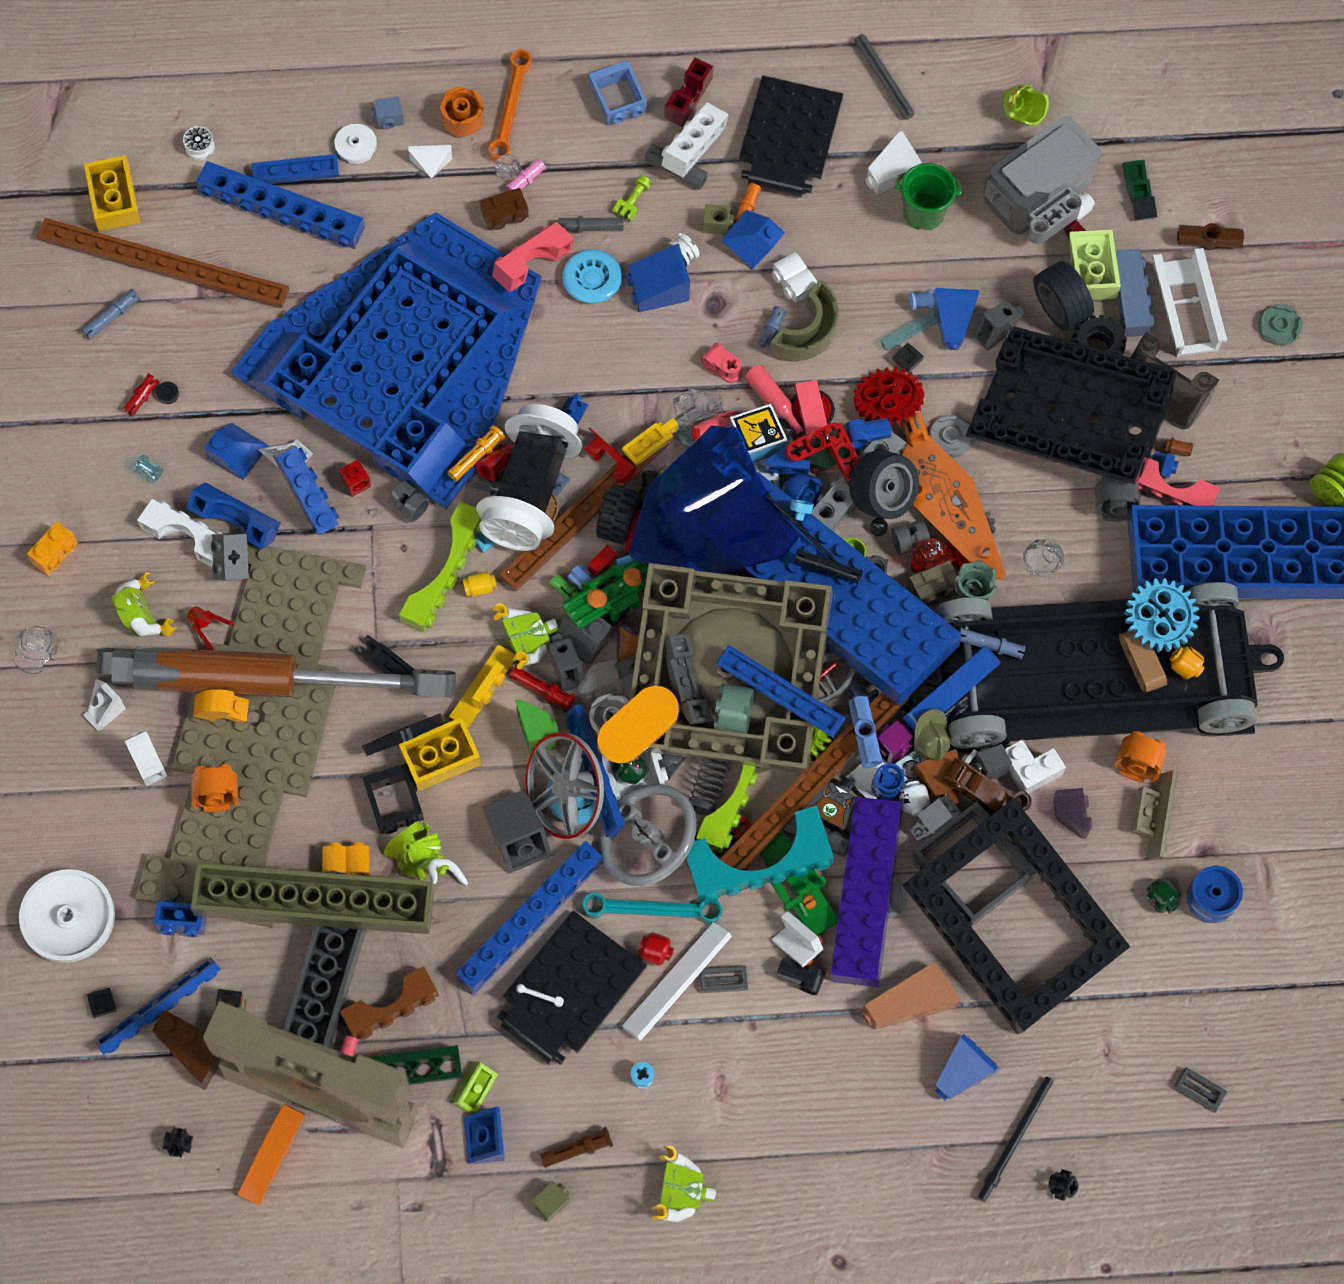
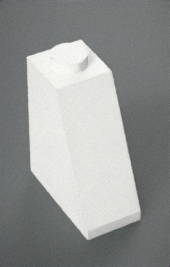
(892, 161)

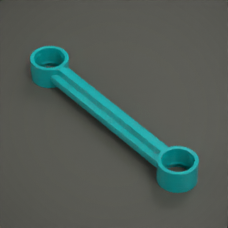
(650, 908)

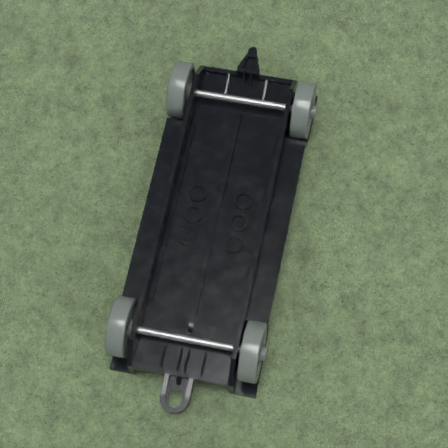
(1081, 682)

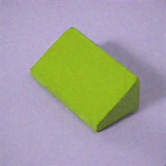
(474, 1087)

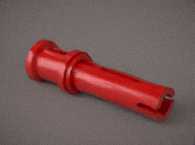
(550, 692)

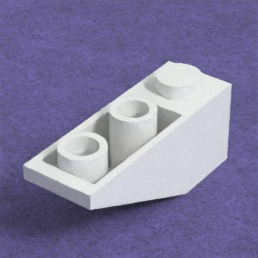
(145, 758)

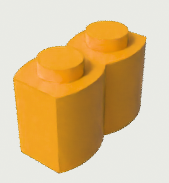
(346, 859)

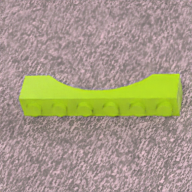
(422, 606)
(718, 825)

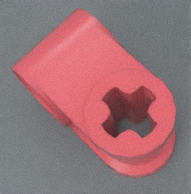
(722, 363)

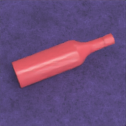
(771, 394)

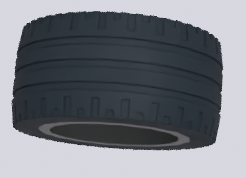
(1063, 295)
(884, 484)

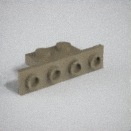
(1153, 814)

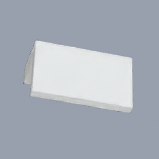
(797, 940)

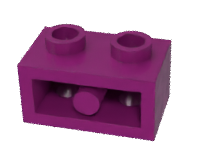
(895, 742)

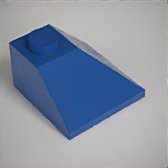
(752, 237)
(234, 450)

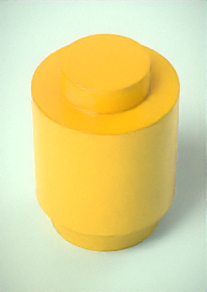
(479, 584)

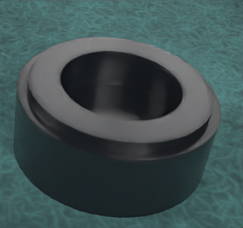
(167, 392)

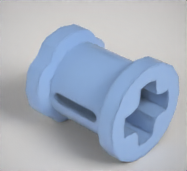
(921, 299)

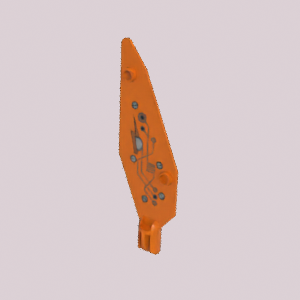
(950, 498)

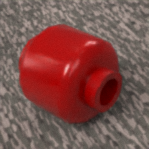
(655, 949)

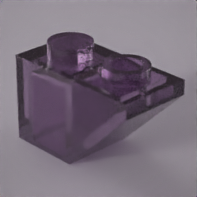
(1071, 811)

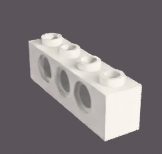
(694, 139)

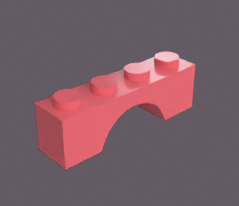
(550, 243)
(1199, 494)

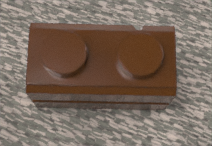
(504, 209)

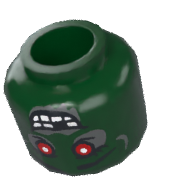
(630, 772)
(1163, 896)

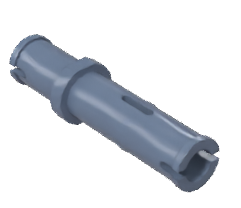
(111, 313)
(997, 645)

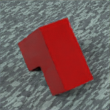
(602, 561)

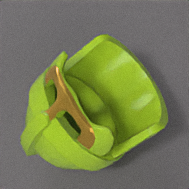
(1025, 104)

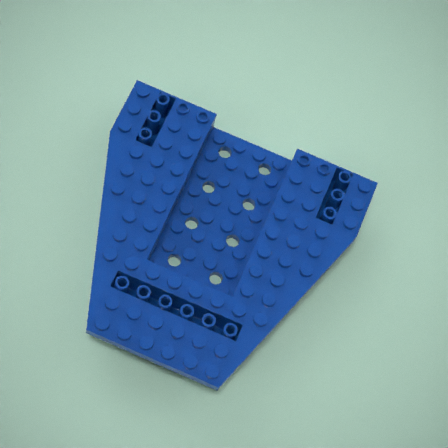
(439, 400)

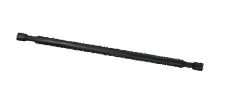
(808, 535)

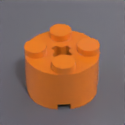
(462, 112)
(1141, 757)
(214, 788)

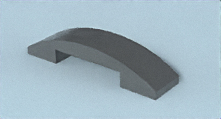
(683, 679)

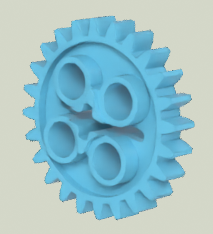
(1146, 627)

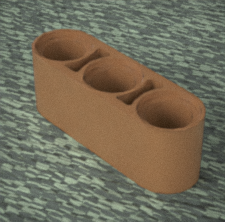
(1143, 662)

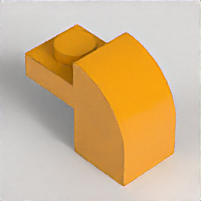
(220, 704)

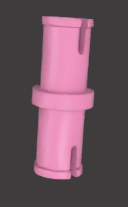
(526, 176)

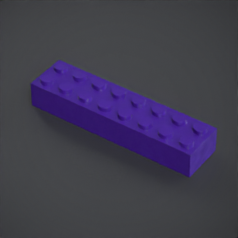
(866, 892)

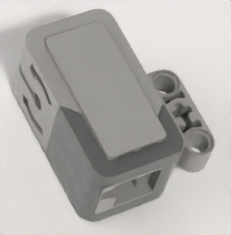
(1042, 180)

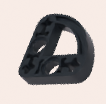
(403, 734)

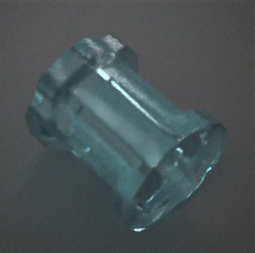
(148, 469)

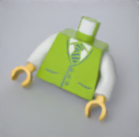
(135, 611)
(525, 633)
(681, 1188)

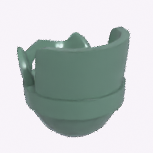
(977, 579)

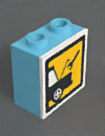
(760, 432)

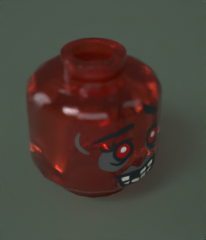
(929, 553)

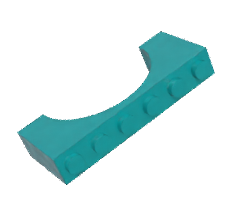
(715, 878)

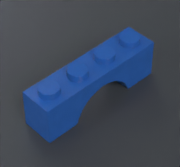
(214, 503)

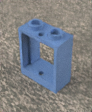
(610, 76)

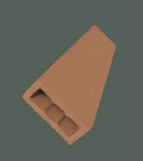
(913, 998)

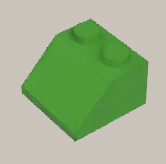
(535, 724)

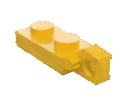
(650, 441)

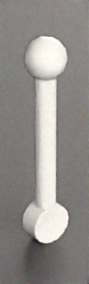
(558, 1001)

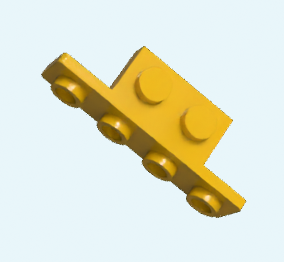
(483, 686)

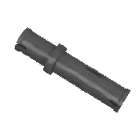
(591, 224)

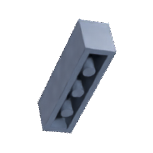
(1132, 296)

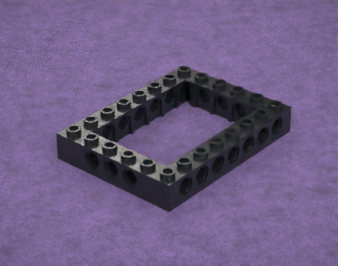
(973, 952)

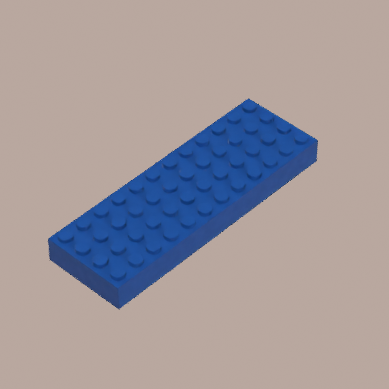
(1255, 548)
(871, 624)

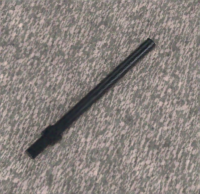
(993, 1178)

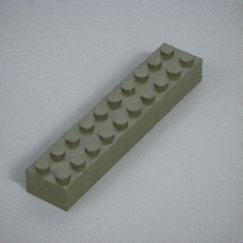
(313, 898)

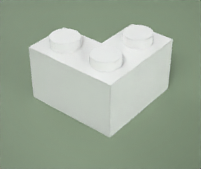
(1033, 773)

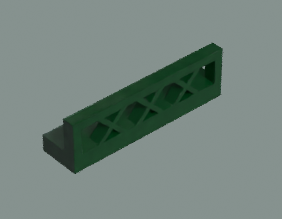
(422, 1057)

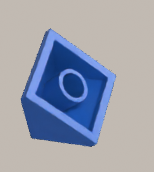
(484, 1136)

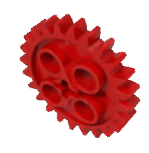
(889, 396)

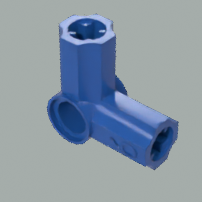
(863, 432)

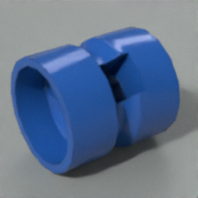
(887, 781)

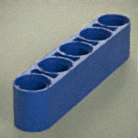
(955, 685)

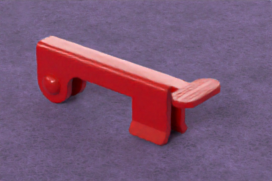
(599, 446)

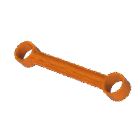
(510, 102)

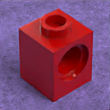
(355, 478)

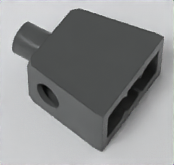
(996, 322)

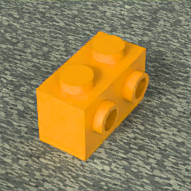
(52, 548)

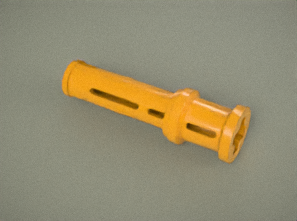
(483, 446)

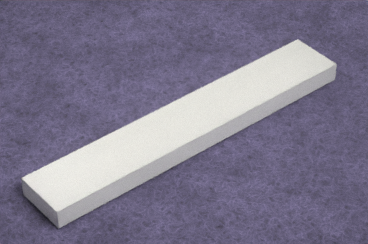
(676, 981)

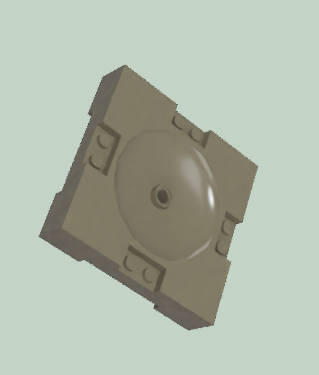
(764, 619)
(302, 1072)

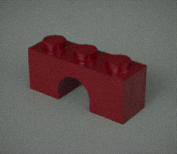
(683, 102)

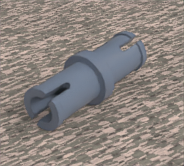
(772, 327)

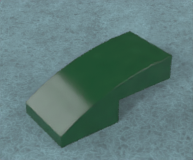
(1136, 179)

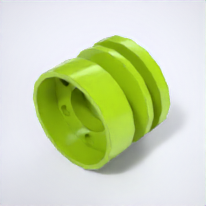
(1329, 482)

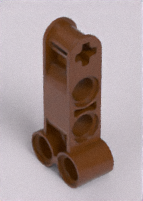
(981, 788)

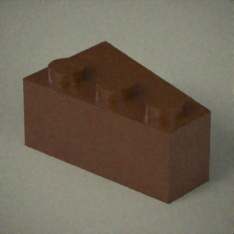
(187, 1046)

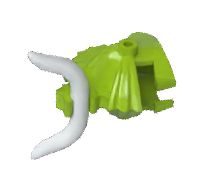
(420, 853)

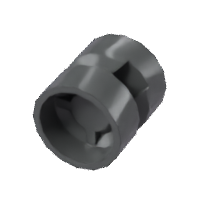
(411, 503)
(907, 537)

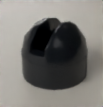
(878, 530)

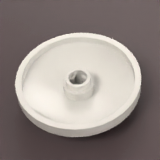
(67, 916)

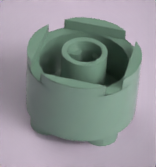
(734, 708)

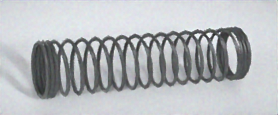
(697, 802)

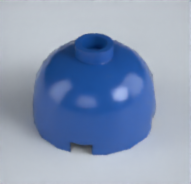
(802, 487)

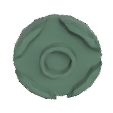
(1280, 325)

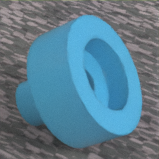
(801, 507)

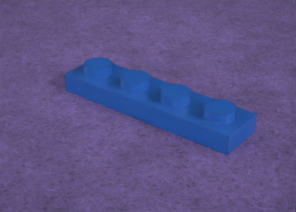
(296, 169)

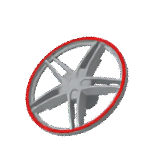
(567, 784)

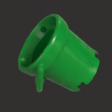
(927, 194)

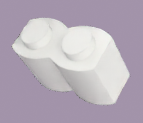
(793, 277)

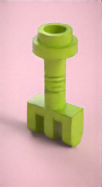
(642, 183)

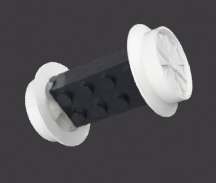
(542, 442)

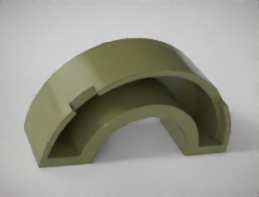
(814, 339)

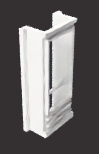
(1187, 272)

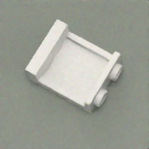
(654, 775)

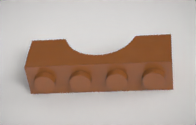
(364, 1019)

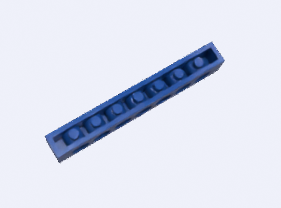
(292, 203)
(529, 918)

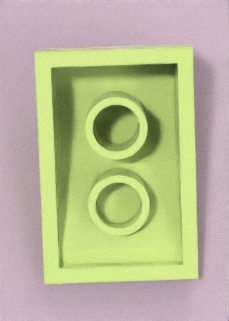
(1096, 262)

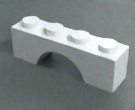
(160, 520)

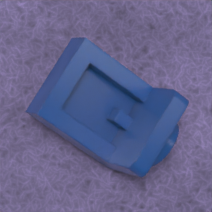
(1166, 464)

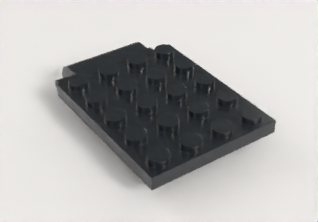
(789, 135)
(582, 969)

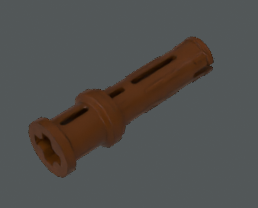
(588, 1144)

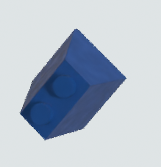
(659, 280)

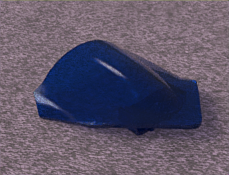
(710, 510)

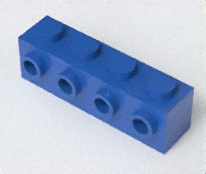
(305, 489)

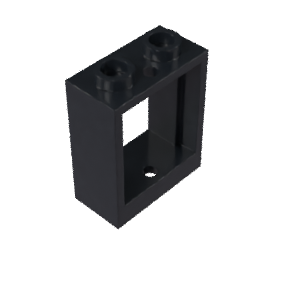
(386, 778)

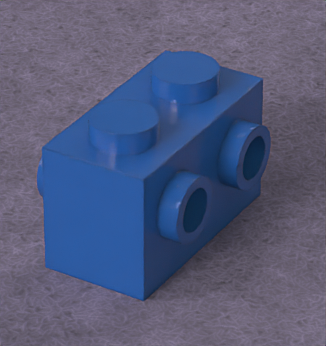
(178, 918)

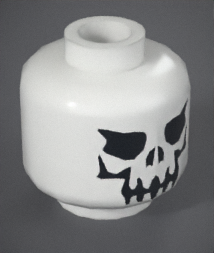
(914, 797)

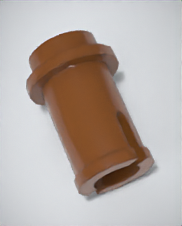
(1178, 447)

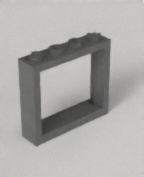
(1005, 846)

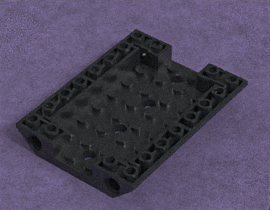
(1080, 384)

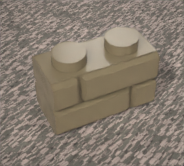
(933, 583)

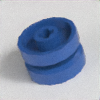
(1215, 881)

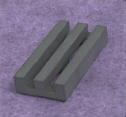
(723, 988)
(1212, 1107)

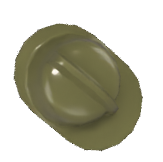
(931, 735)

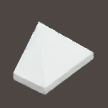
(430, 158)

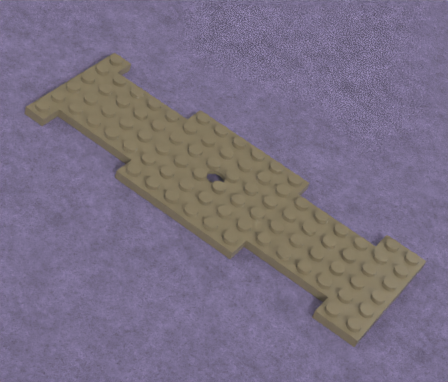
(282, 613)

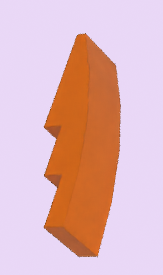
(271, 1154)

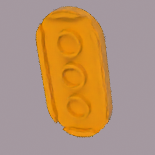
(638, 724)

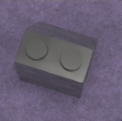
(517, 831)

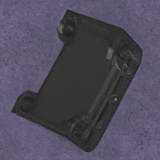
(1188, 395)

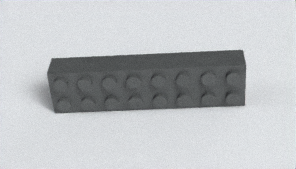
(324, 983)

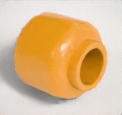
(1187, 662)

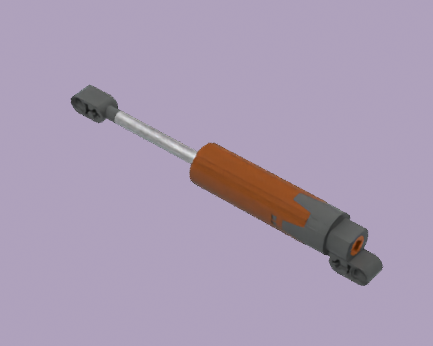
(248, 673)

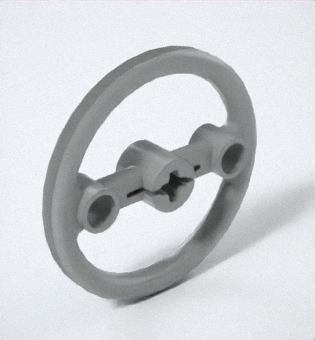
(668, 858)

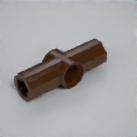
(1198, 236)

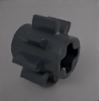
(177, 1142)
(1063, 1184)

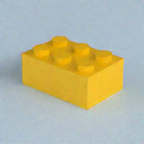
(112, 193)
(440, 754)

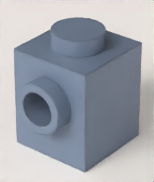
(387, 112)

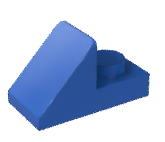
(780, 465)

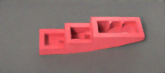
(811, 409)

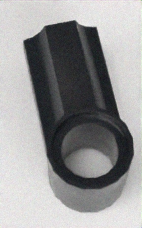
(806, 978)

